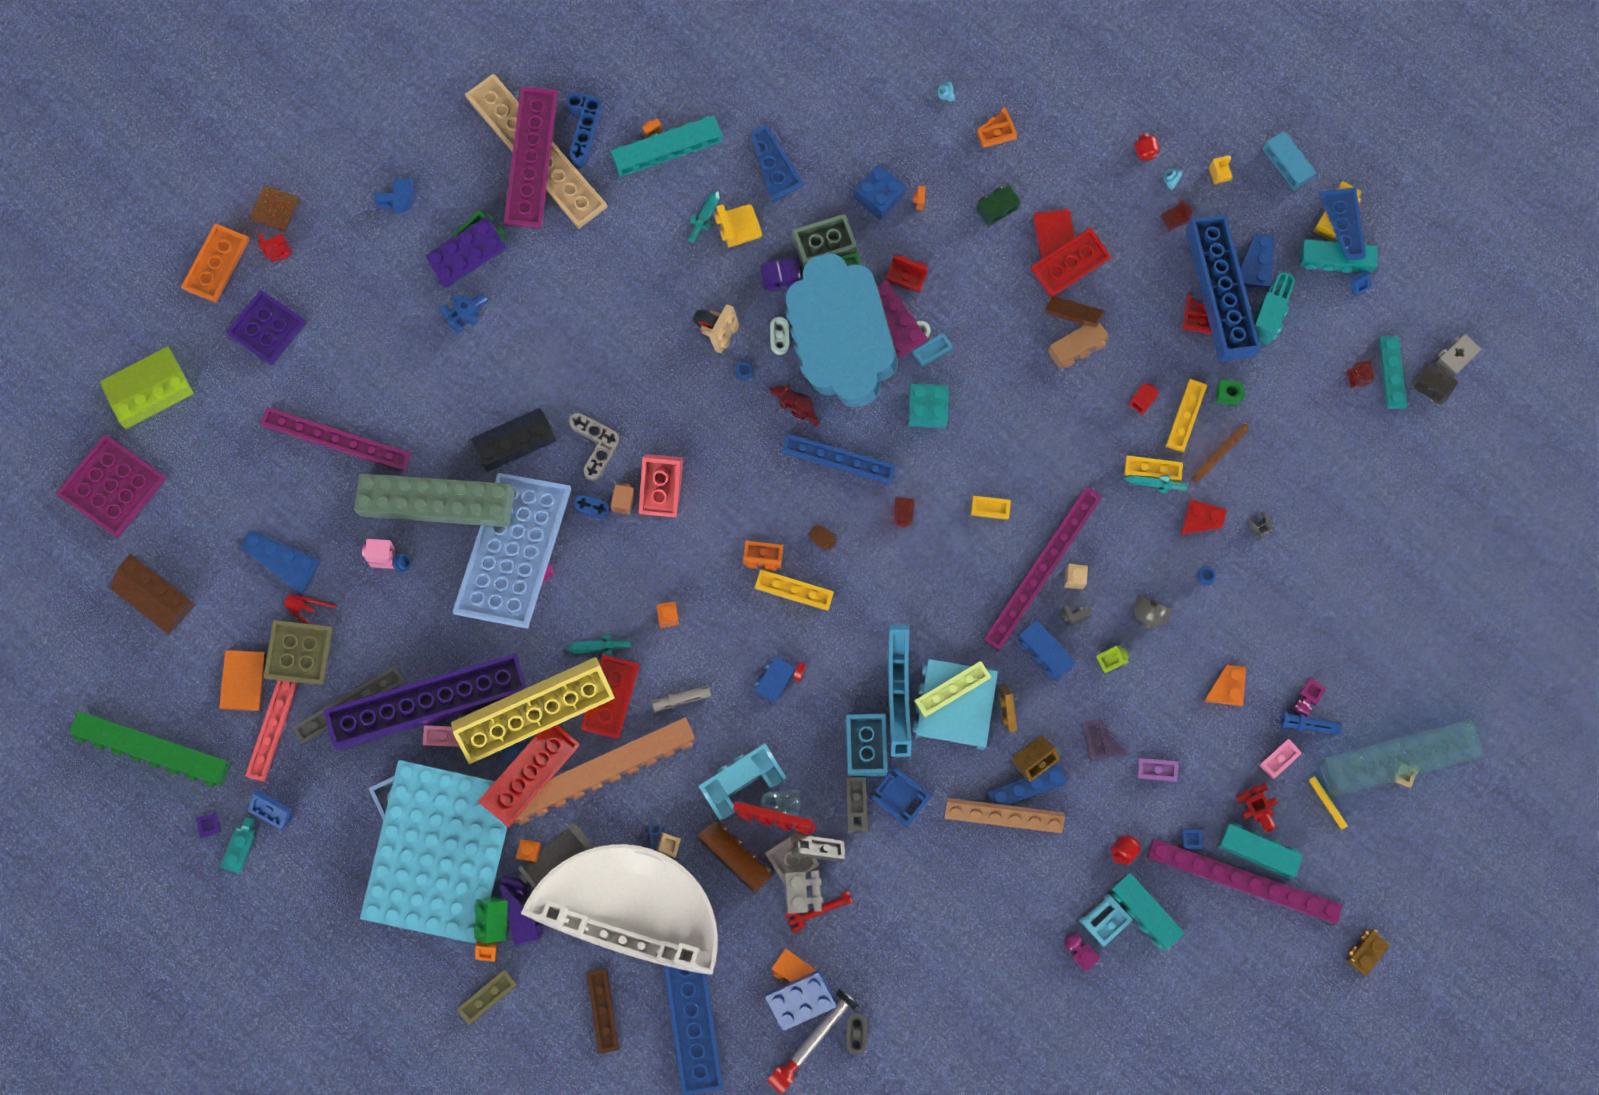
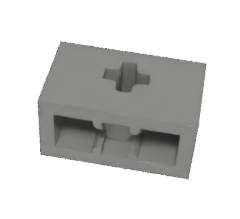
(1466, 351)

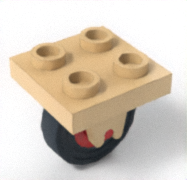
(717, 326)

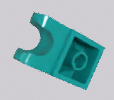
(1273, 308)

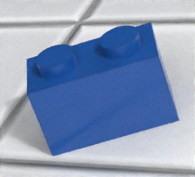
(774, 680)

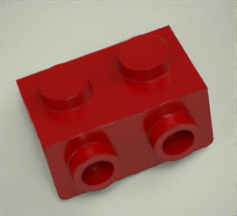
(275, 247)
(907, 273)

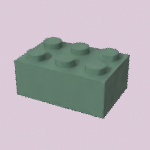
(824, 237)

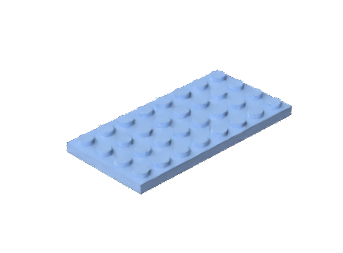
(513, 560)

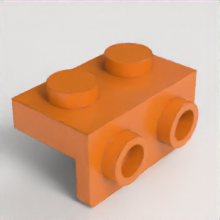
(763, 555)

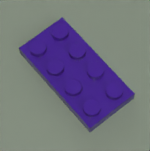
(466, 252)

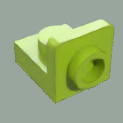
(1113, 658)

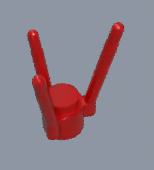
(296, 603)

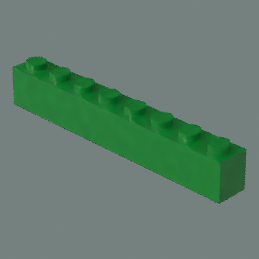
(149, 748)

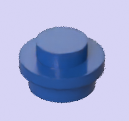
(744, 371)
(401, 562)
(1206, 575)

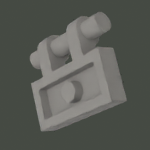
(797, 894)

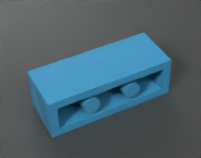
(1289, 160)

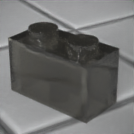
(1434, 383)

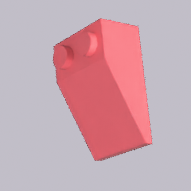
(660, 485)

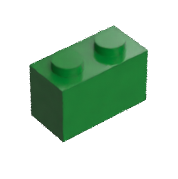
(490, 920)

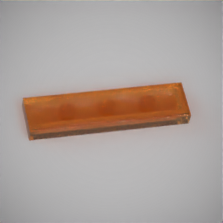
(1220, 453)

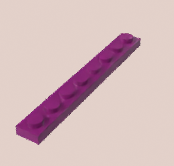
(335, 439)

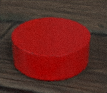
(799, 671)

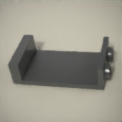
(565, 846)

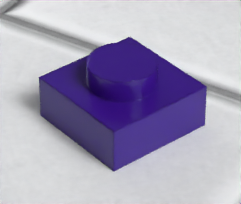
(208, 825)

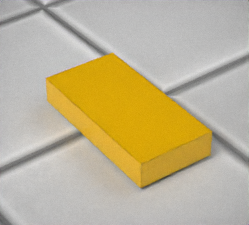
(990, 507)

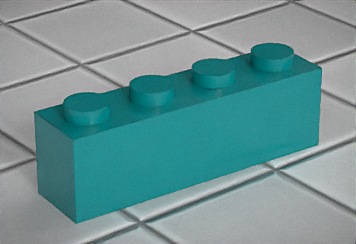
(1330, 257)
(1260, 851)
(1147, 912)

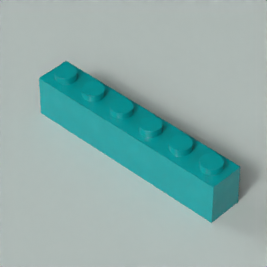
(666, 146)

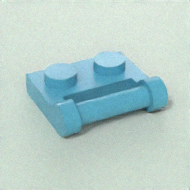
(1110, 925)

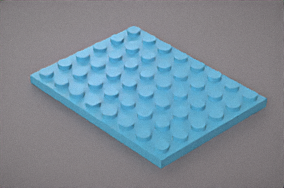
(434, 853)

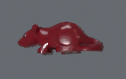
(799, 403)

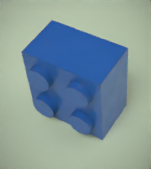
(879, 192)

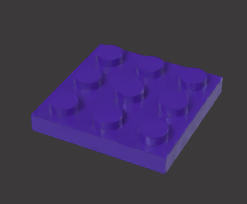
(266, 327)

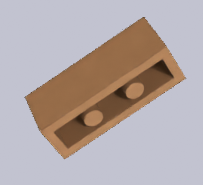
(1078, 345)

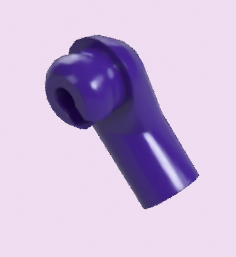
(517, 886)

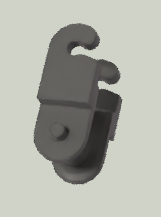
(1254, 528)

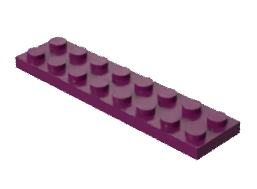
(531, 157)

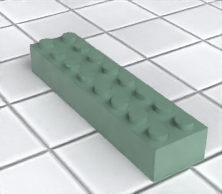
(434, 500)

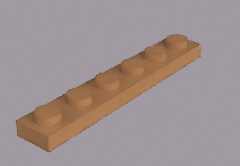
(1004, 815)

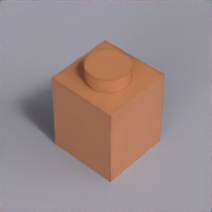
(622, 498)

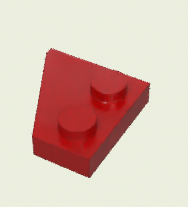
(1195, 317)
(1202, 517)

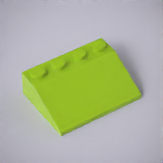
(146, 387)

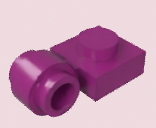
(1312, 694)
(1085, 955)

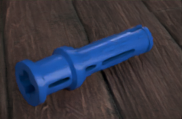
(1300, 723)

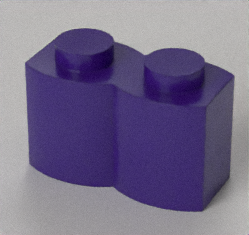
(780, 274)

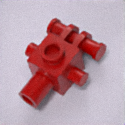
(1259, 806)

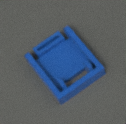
(898, 794)

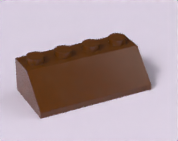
(150, 594)
(735, 857)

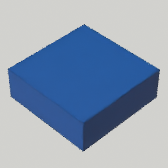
(1360, 283)
(1191, 839)

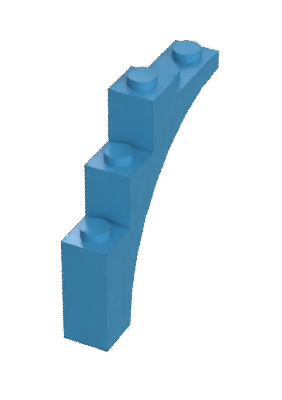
(898, 691)

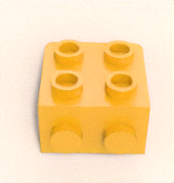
(738, 225)

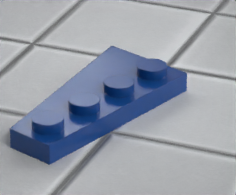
(776, 168)

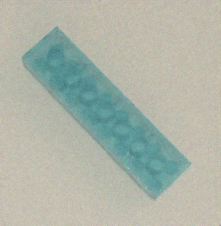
(1401, 758)

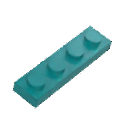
(1392, 372)

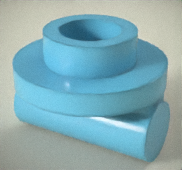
(945, 91)
(1171, 177)

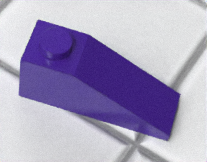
(523, 928)

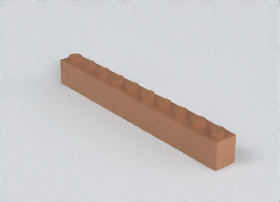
(610, 768)

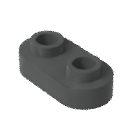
(858, 1034)

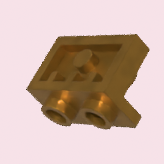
(1367, 952)

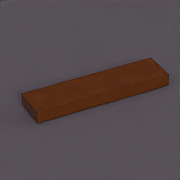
(602, 1011)

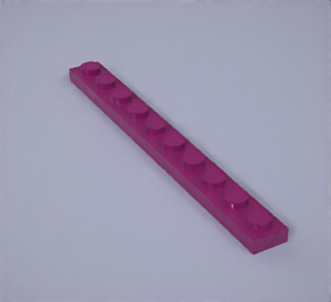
(1042, 569)
(1245, 881)

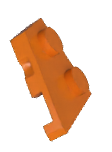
(997, 130)
(1229, 687)

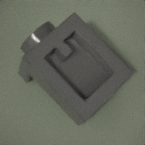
(1079, 615)

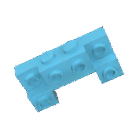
(739, 775)

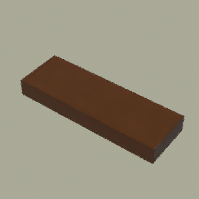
(1074, 311)

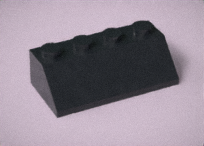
(513, 439)

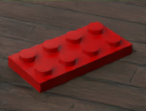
(1070, 262)
(609, 717)
(767, 817)

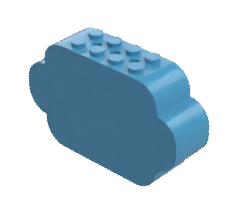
(841, 330)

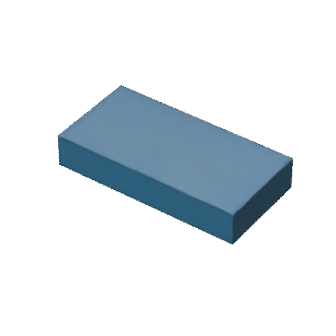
(932, 350)

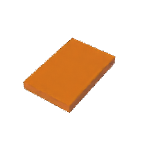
(242, 680)

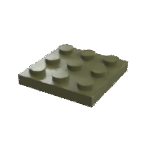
(298, 652)

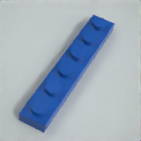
(838, 459)

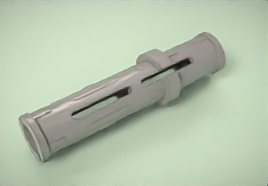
(685, 697)

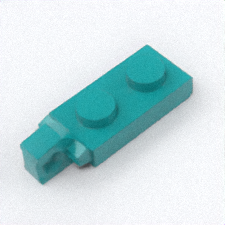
(239, 847)

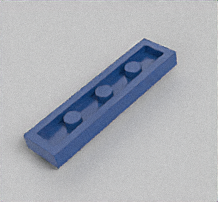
(1024, 789)

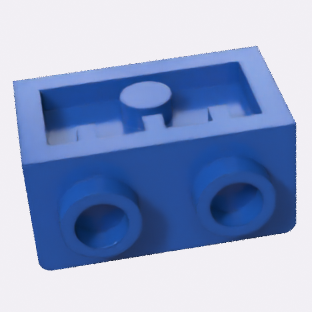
(269, 810)

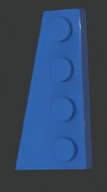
(1345, 218)
(287, 563)

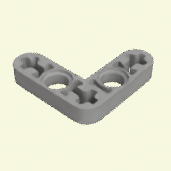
(602, 445)

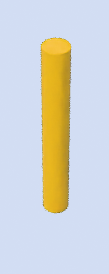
(1328, 803)

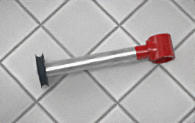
(783, 1075)

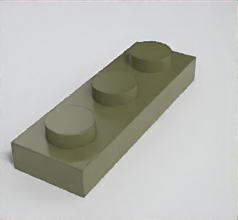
(486, 997)

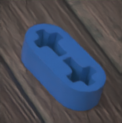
(590, 511)

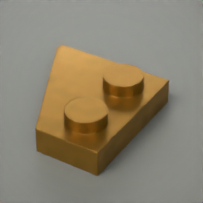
(1007, 705)

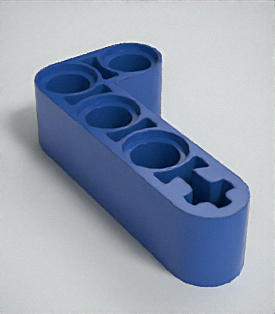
(582, 131)

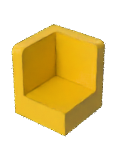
(1220, 170)

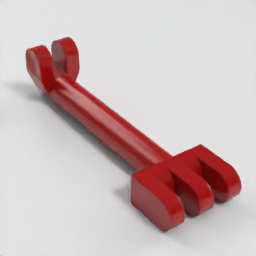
(800, 918)

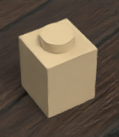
(1075, 576)

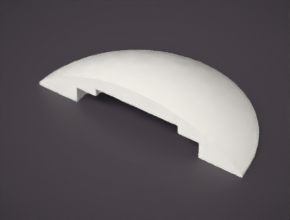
(630, 904)

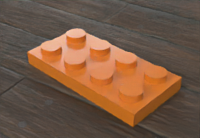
(215, 263)

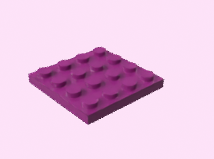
(902, 326)
(111, 486)

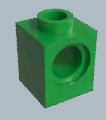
(1223, 397)

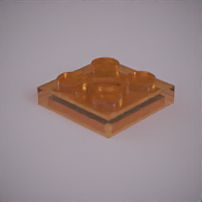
(274, 209)

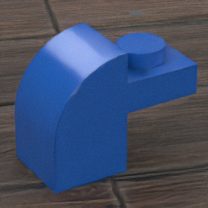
(400, 199)

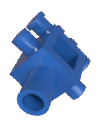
(465, 309)

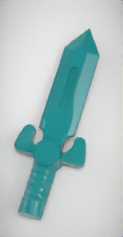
(704, 216)
(1167, 484)
(597, 646)

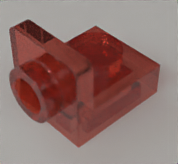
(1177, 216)

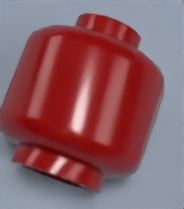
(1147, 147)
(1125, 849)

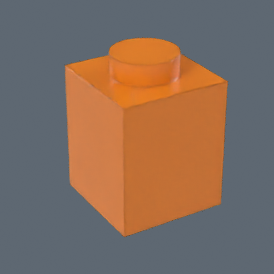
(667, 614)

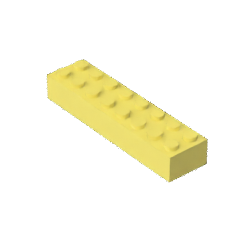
(532, 710)

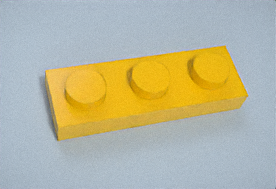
(1153, 468)

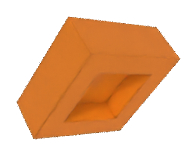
(651, 127)
(919, 198)
(528, 851)
(486, 951)

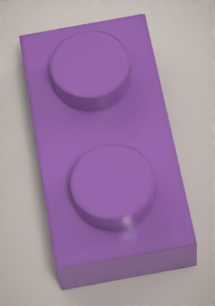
(1157, 770)

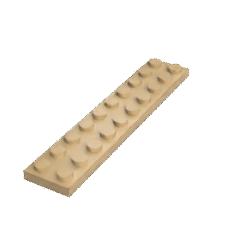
(564, 181)

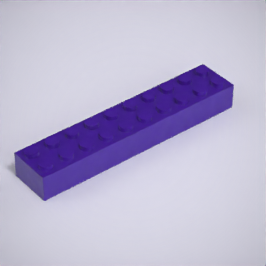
(423, 702)

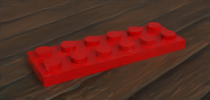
(528, 774)

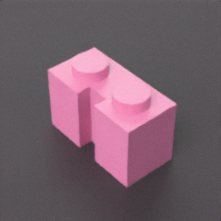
(379, 553)

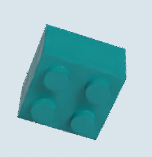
(928, 405)

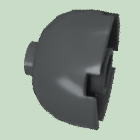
(1151, 613)

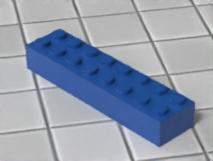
(1222, 288)

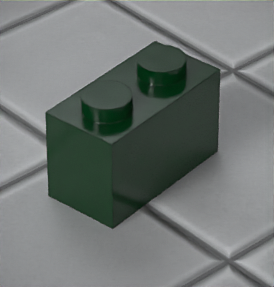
(998, 205)

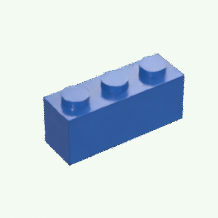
(1046, 650)

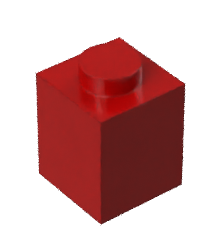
(1144, 398)

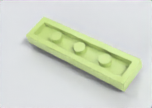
(952, 689)

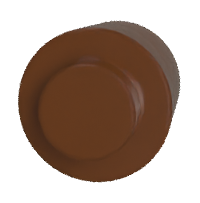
(823, 537)

